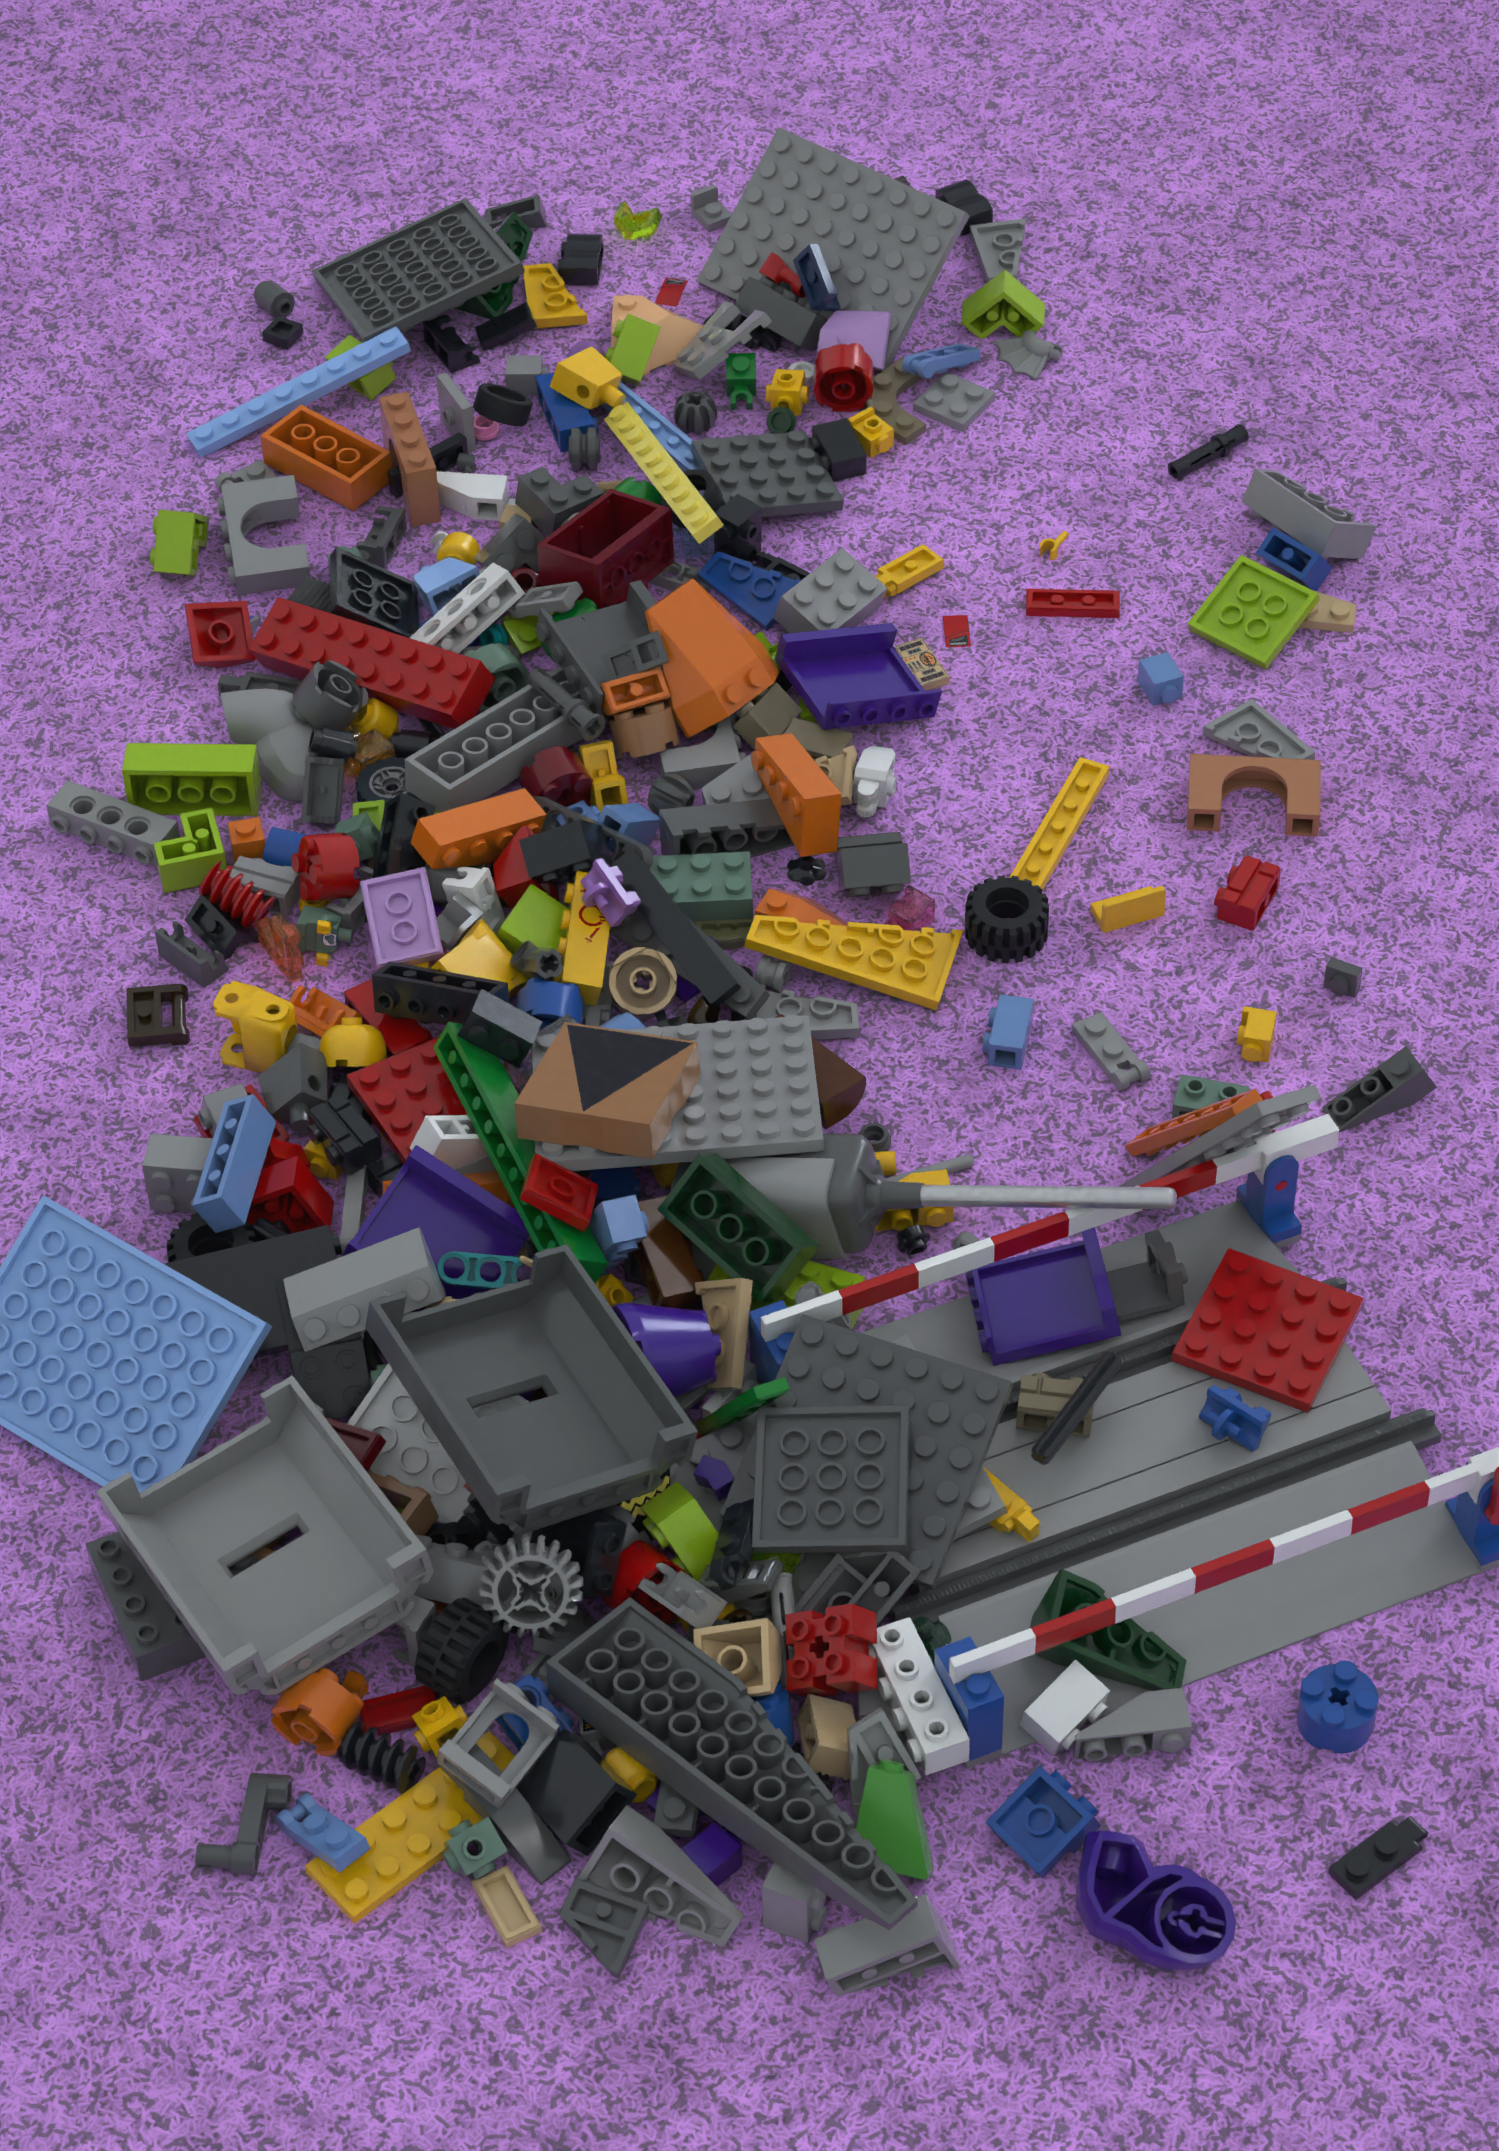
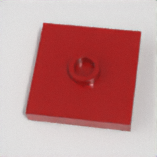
(559, 1192)

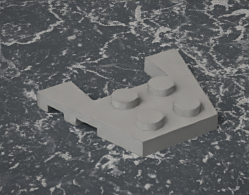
(713, 341)

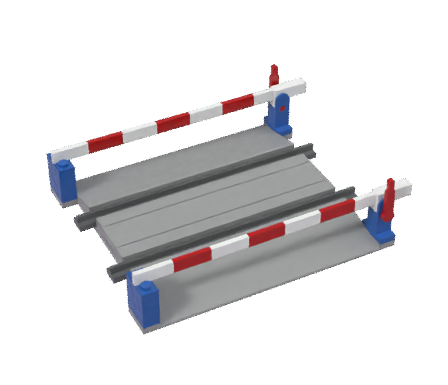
(1178, 1528)

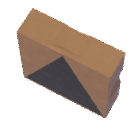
(607, 1090)

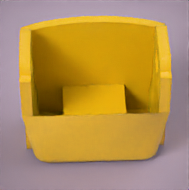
(260, 1023)

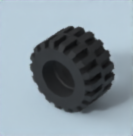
(1006, 937)
(198, 1238)
(461, 1651)

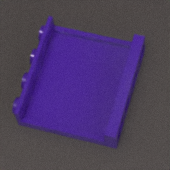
(853, 676)
(451, 1215)
(1043, 1301)

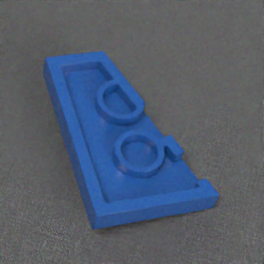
(746, 586)

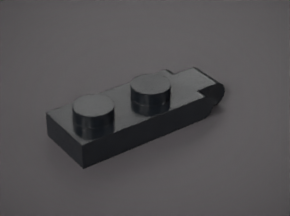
(1378, 1856)

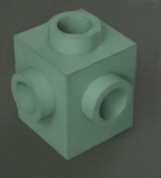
(485, 1839)

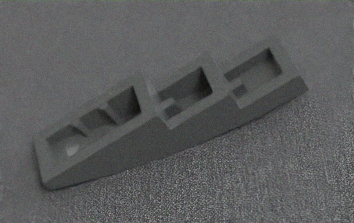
(518, 1826)

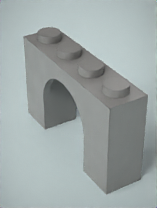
(247, 506)
(706, 760)

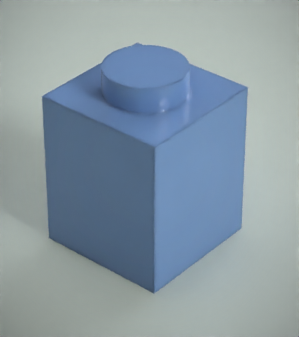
(1160, 678)

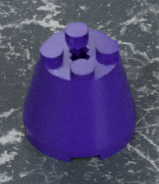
(674, 1343)

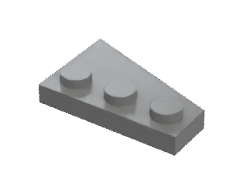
(1256, 734)

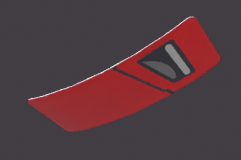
(671, 292)
(956, 631)

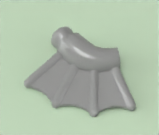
(1028, 353)

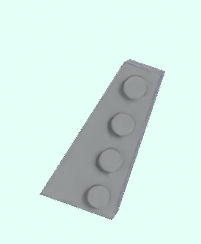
(1306, 516)

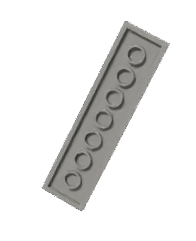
(1234, 1133)

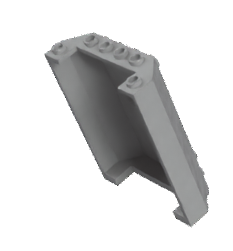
(306, 1599)

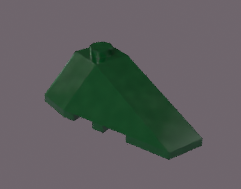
(1114, 1652)

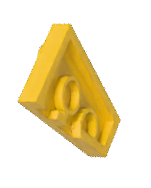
(550, 299)

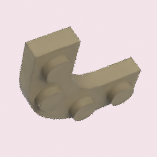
(886, 389)

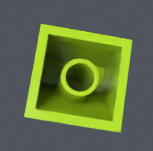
(533, 919)

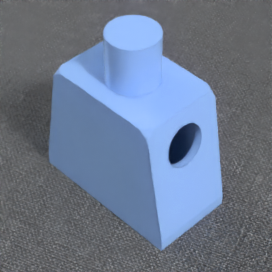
(443, 581)

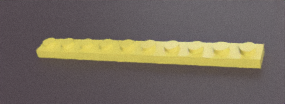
(663, 472)

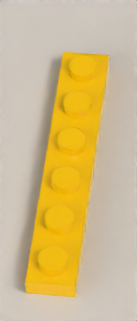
(1061, 822)

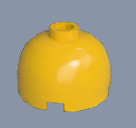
(352, 1044)

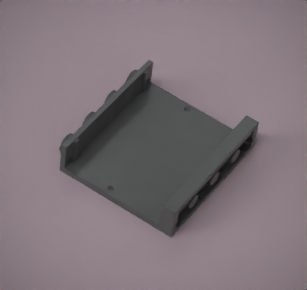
(582, 639)

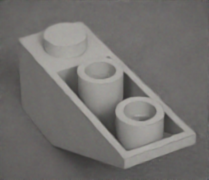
(1144, 1724)

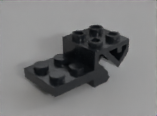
(331, 1374)

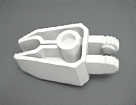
(874, 780)

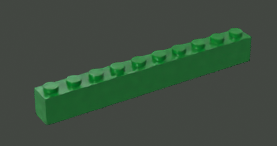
(489, 1103)

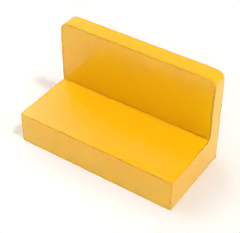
(1129, 908)

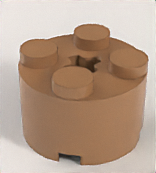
(644, 730)

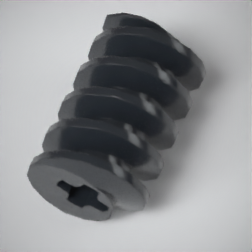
(380, 1759)

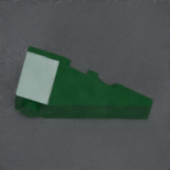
(498, 299)

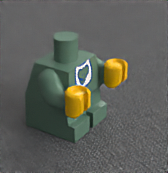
(321, 933)

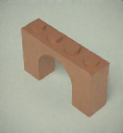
(411, 452)
(1290, 779)

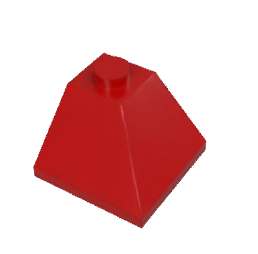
(511, 873)

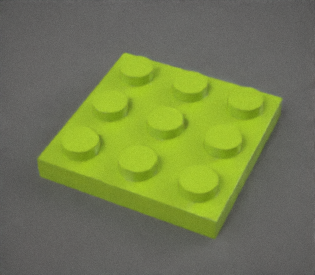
(1253, 612)

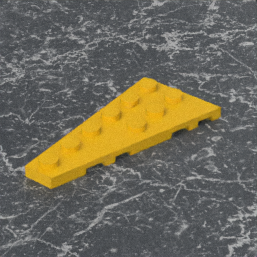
(866, 954)

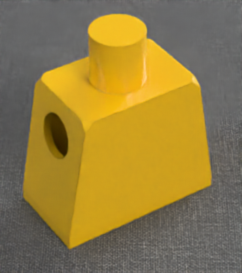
(588, 380)

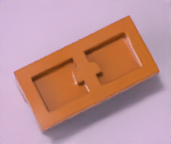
(319, 1010)

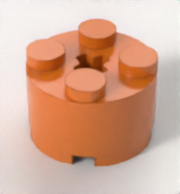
(316, 1712)

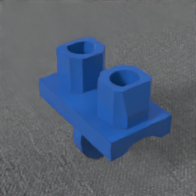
(1234, 1418)

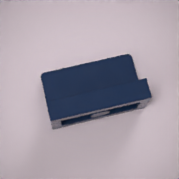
(816, 279)

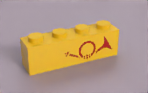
(584, 943)

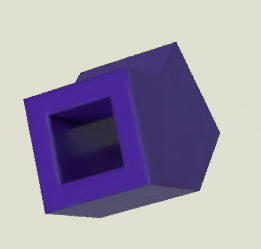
(714, 1475)

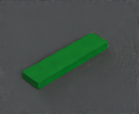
(743, 1405)

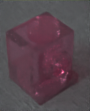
(912, 910)

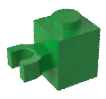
(741, 378)

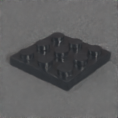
(372, 594)

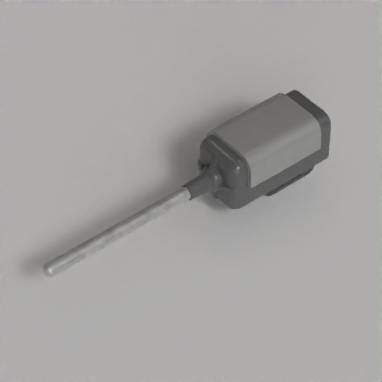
(843, 1193)

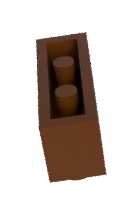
(666, 1261)

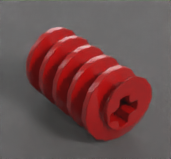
(235, 896)

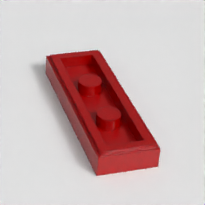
(1073, 603)

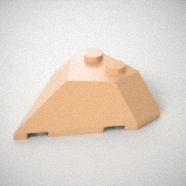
(674, 334)

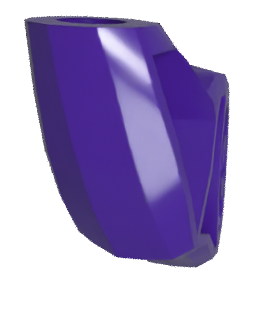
(1152, 1911)

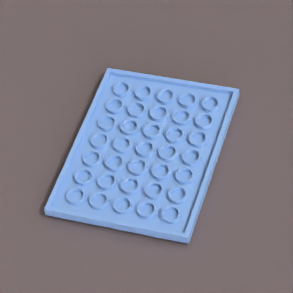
(113, 1351)

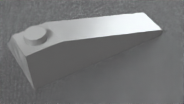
(650, 1868)

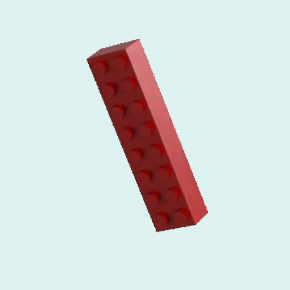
(392, 667)

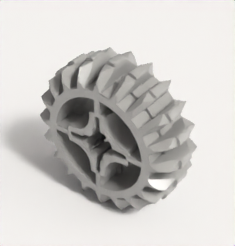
(542, 1575)

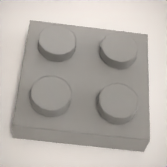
(954, 401)

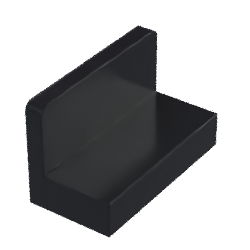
(218, 928)

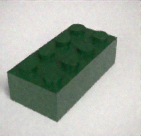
(738, 1227)

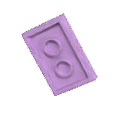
(402, 918)

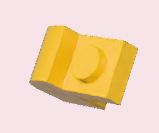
(607, 785)

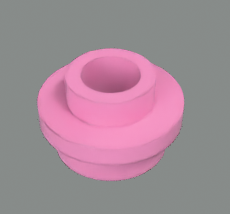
(485, 428)

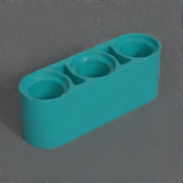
(473, 1262)

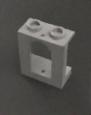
(500, 1701)

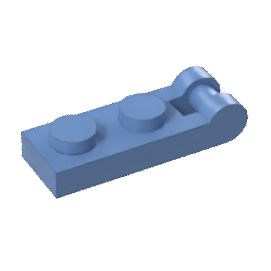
(940, 359)
(322, 1833)

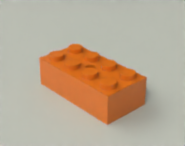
(326, 457)

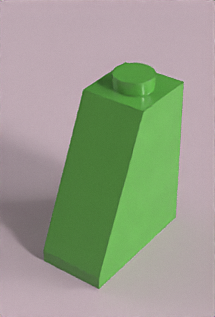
(894, 1820)

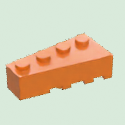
(799, 792)
(476, 830)

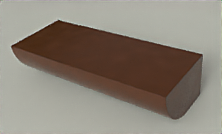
(838, 1085)

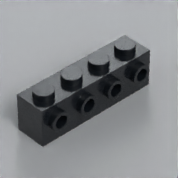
(397, 827)
(429, 993)

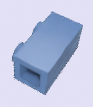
(631, 821)
(1010, 1031)

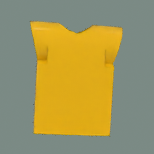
(483, 956)

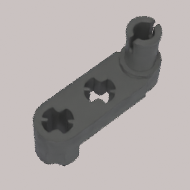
(243, 1857)

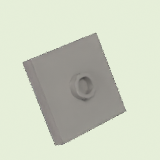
(455, 410)

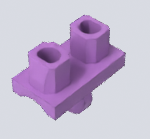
(605, 891)

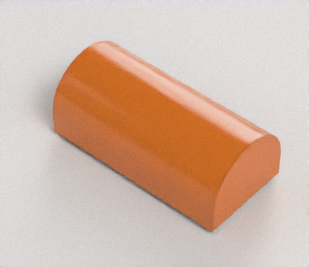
(634, 691)

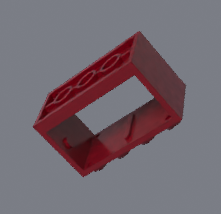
(609, 547)

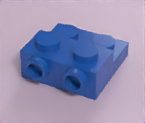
(1044, 1820)

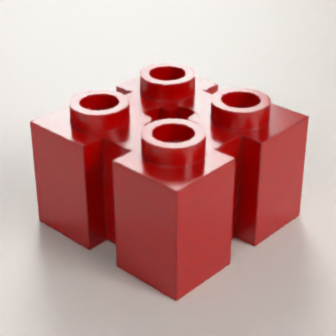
(831, 1651)

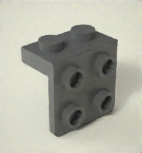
(1150, 1284)

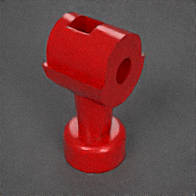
(778, 271)

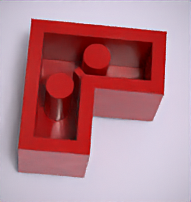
(291, 1194)

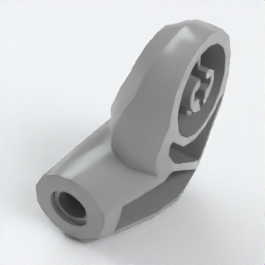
(281, 739)

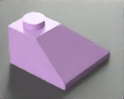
(861, 327)

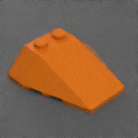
(711, 655)

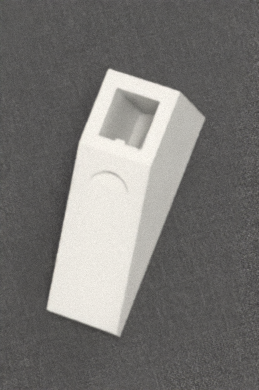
(474, 494)

